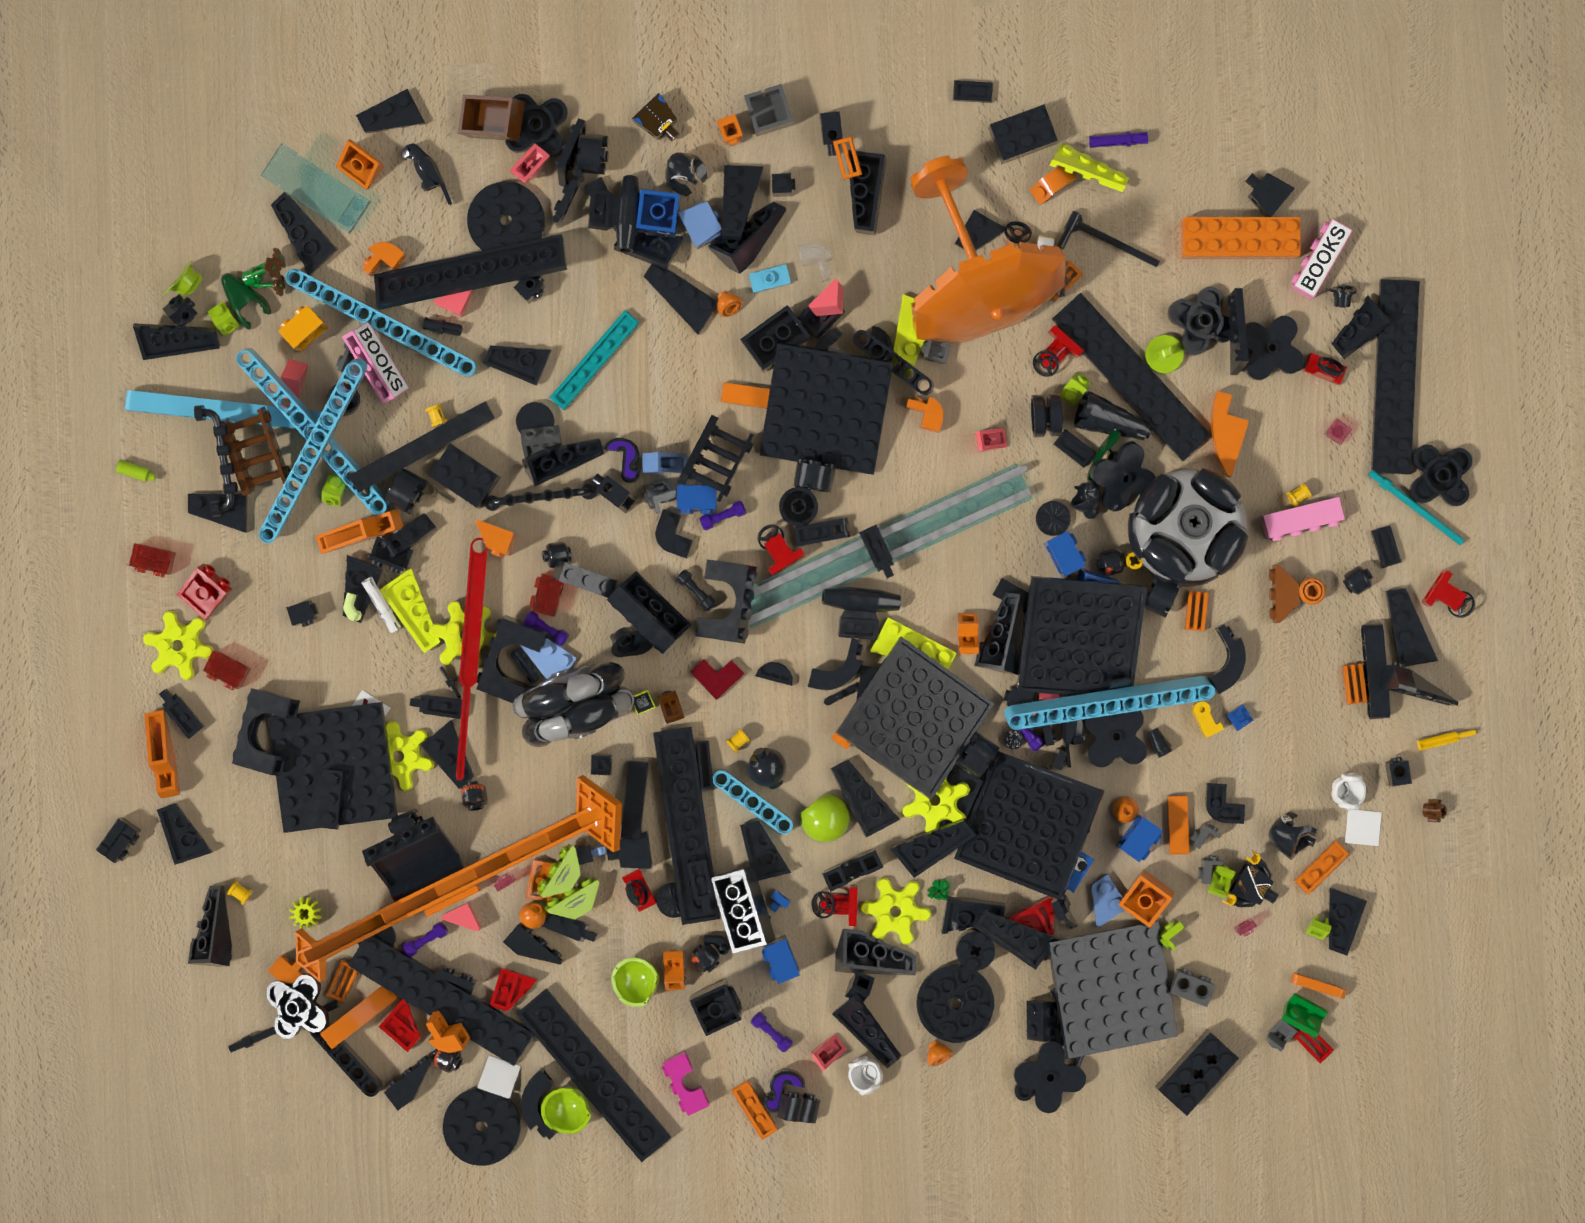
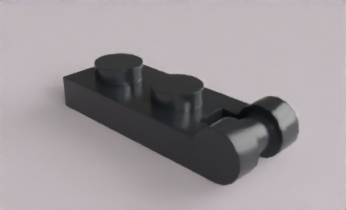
(821, 532)
(409, 536)

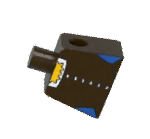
(657, 119)

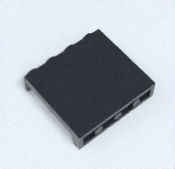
(413, 858)

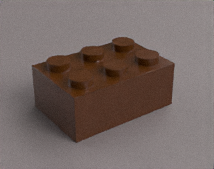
(491, 117)

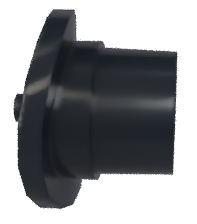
(1342, 295)

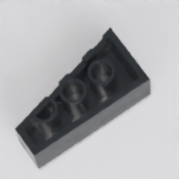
(867, 191)

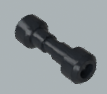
(685, 578)

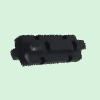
(524, 665)

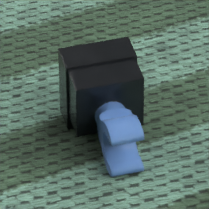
(585, 853)

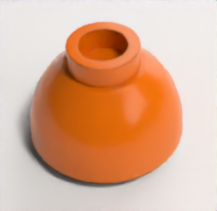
(728, 304)
(1312, 591)
(1125, 809)
(532, 915)
(938, 1053)

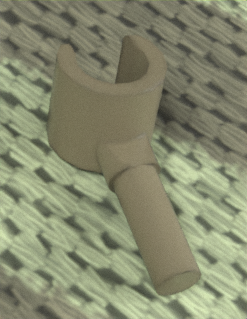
(436, 493)

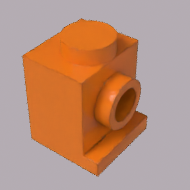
(726, 124)

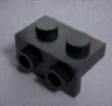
(817, 324)
(381, 556)
(463, 980)
(1041, 1020)

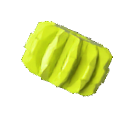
(299, 911)

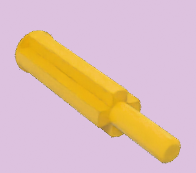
(1443, 739)

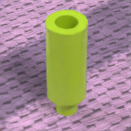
(135, 471)

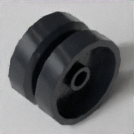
(1046, 415)

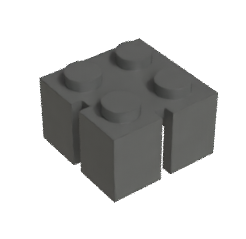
(769, 112)

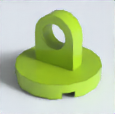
(1164, 354)

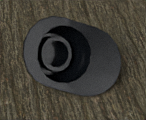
(629, 643)

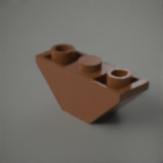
(1283, 593)

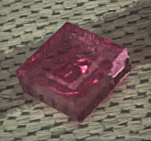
(1338, 431)
(504, 881)
(1245, 928)

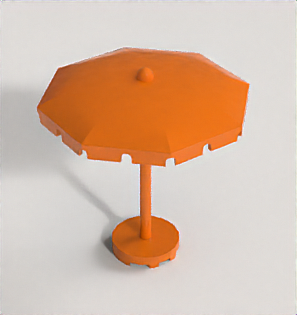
(982, 293)

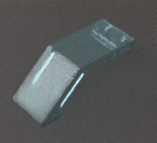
(315, 188)

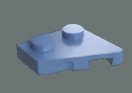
(1105, 900)

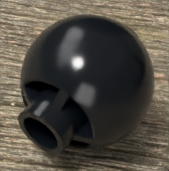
(767, 767)

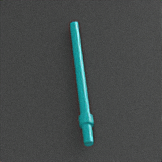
(1386, 484)

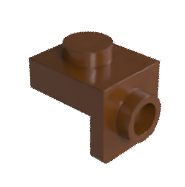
(670, 706)

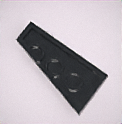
(309, 241)
(170, 340)
(1408, 633)
(929, 848)
(866, 1029)

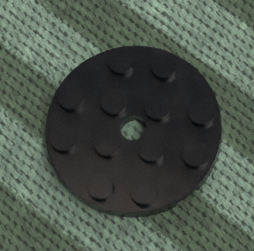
(501, 200)
(960, 1023)
(478, 1146)

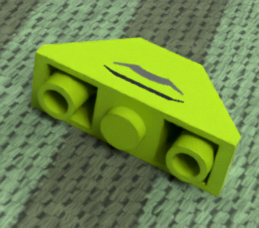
(561, 874)
(575, 902)

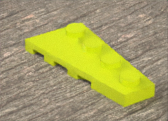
(1088, 167)
(906, 342)
(408, 604)
(893, 630)

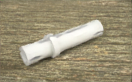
(378, 600)

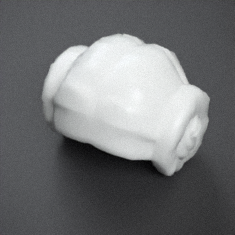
(1349, 791)
(865, 1075)

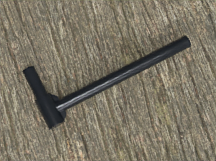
(1075, 223)

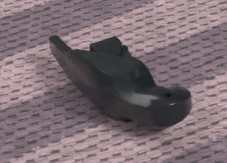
(426, 169)
(1072, 735)

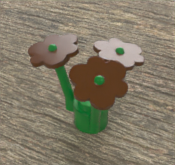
(273, 268)

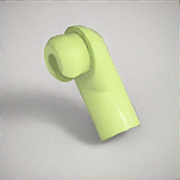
(349, 608)

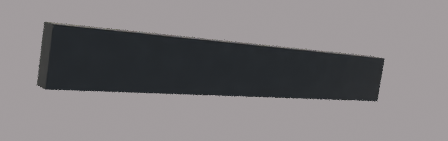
(421, 446)

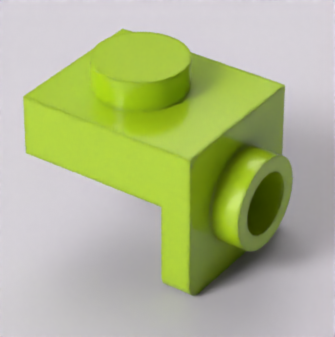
(223, 318)
(1075, 388)
(333, 490)
(1220, 881)
(1171, 929)

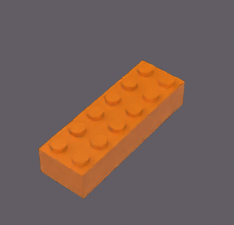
(1240, 238)

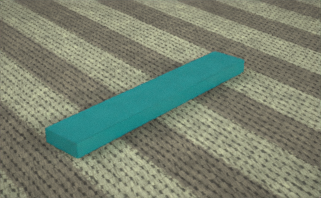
(594, 360)

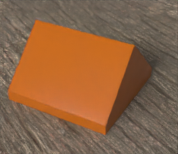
(359, 164)

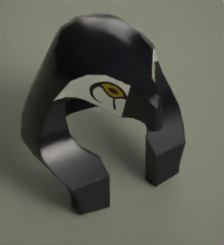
(681, 167)
(1291, 839)

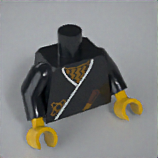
(1252, 884)

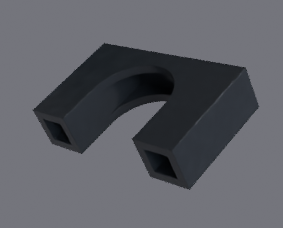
(735, 626)
(510, 631)
(248, 750)

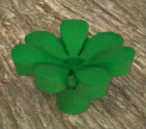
(939, 890)

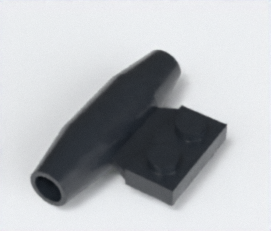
(619, 212)
(860, 609)

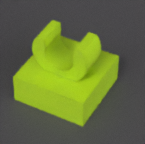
(1318, 929)

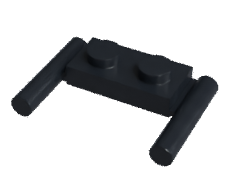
(569, 190)

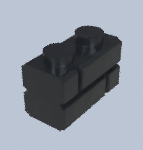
(118, 840)

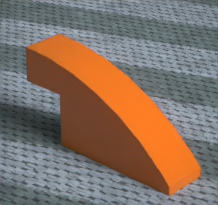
(1226, 433)
(359, 531)
(161, 754)
(358, 1016)

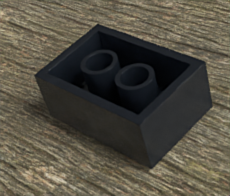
(1023, 134)
(763, 340)
(464, 476)

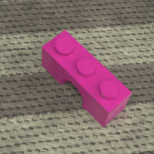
(691, 1099)

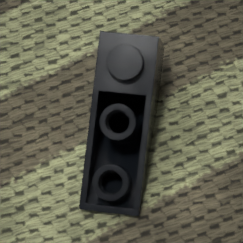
(528, 945)
(407, 1087)

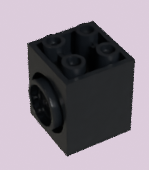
(716, 1006)

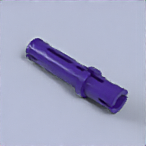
(1124, 139)

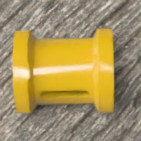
(436, 415)
(1298, 495)
(1128, 562)
(738, 740)
(240, 892)

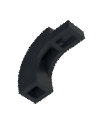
(1234, 663)
(842, 676)
(530, 1101)

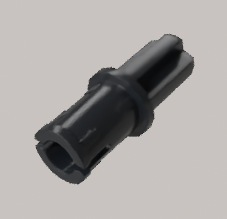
(442, 326)

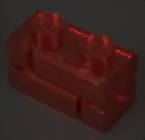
(152, 559)
(547, 595)
(227, 670)

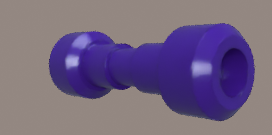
(708, 521)
(559, 636)
(1035, 741)
(438, 931)
(783, 1042)

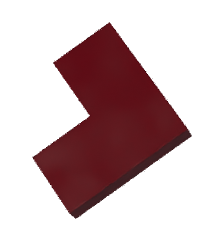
(716, 682)

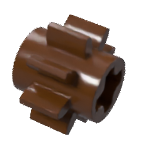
(1434, 810)

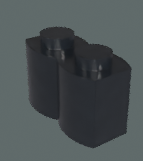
(798, 1107)

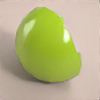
(825, 819)
(635, 981)
(566, 1110)

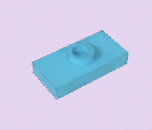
(769, 278)

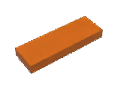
(745, 395)
(1178, 825)
(1321, 867)
(452, 900)
(754, 1109)

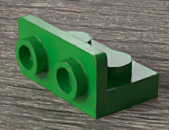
(1304, 1014)

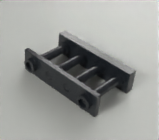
(697, 458)

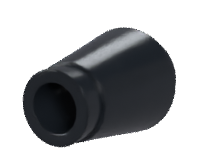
(1159, 743)

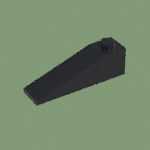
(741, 253)
(557, 460)
(1004, 641)
(1407, 682)
(213, 939)
(871, 956)

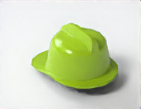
(187, 281)

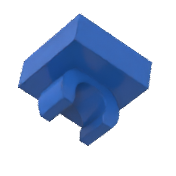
(1239, 717)
(779, 900)

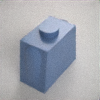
(701, 223)

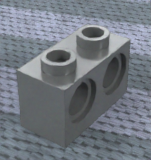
(1190, 991)

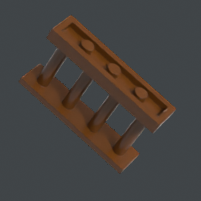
(241, 464)

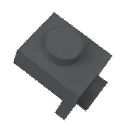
(935, 351)
(1199, 836)
(1205, 870)
(1280, 1034)

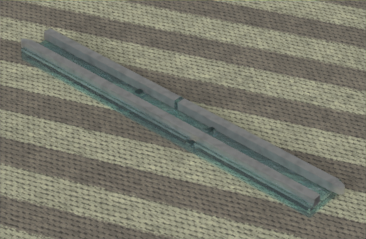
(902, 536)

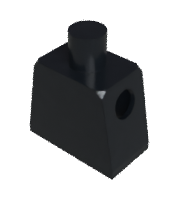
(830, 122)
(1268, 193)
(618, 495)
(633, 853)

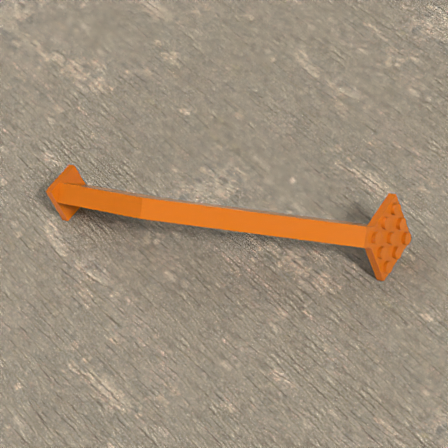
(595, 813)

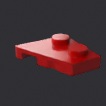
(510, 988)
(401, 1026)

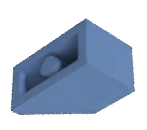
(663, 462)

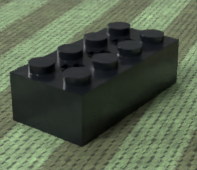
(649, 612)
(743, 909)
(1200, 1084)

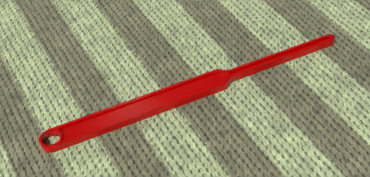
(470, 642)

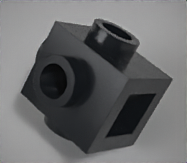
(532, 293)
(180, 310)

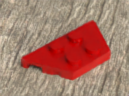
(1037, 916)

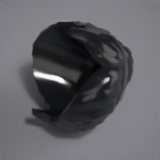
(1087, 499)

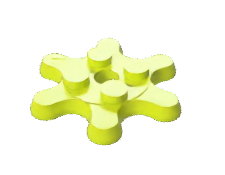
(451, 633)
(187, 635)
(412, 757)
(946, 809)
(891, 897)

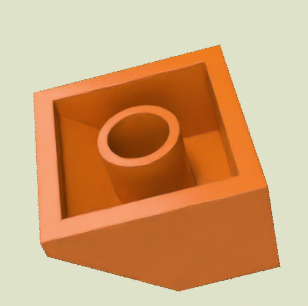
(497, 539)
(1146, 898)

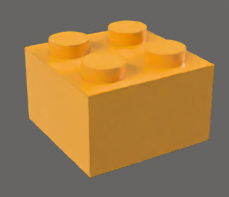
(303, 328)

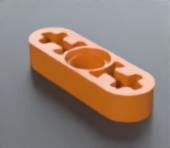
(1318, 985)

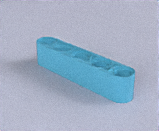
(762, 805)

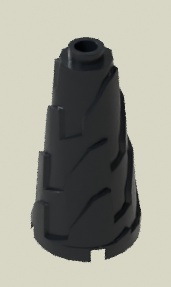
(1104, 417)

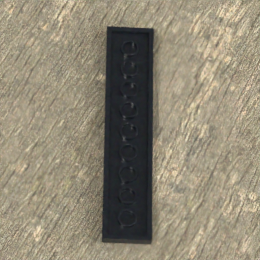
(470, 272)
(1131, 377)
(1395, 378)
(684, 816)
(430, 994)
(594, 1075)

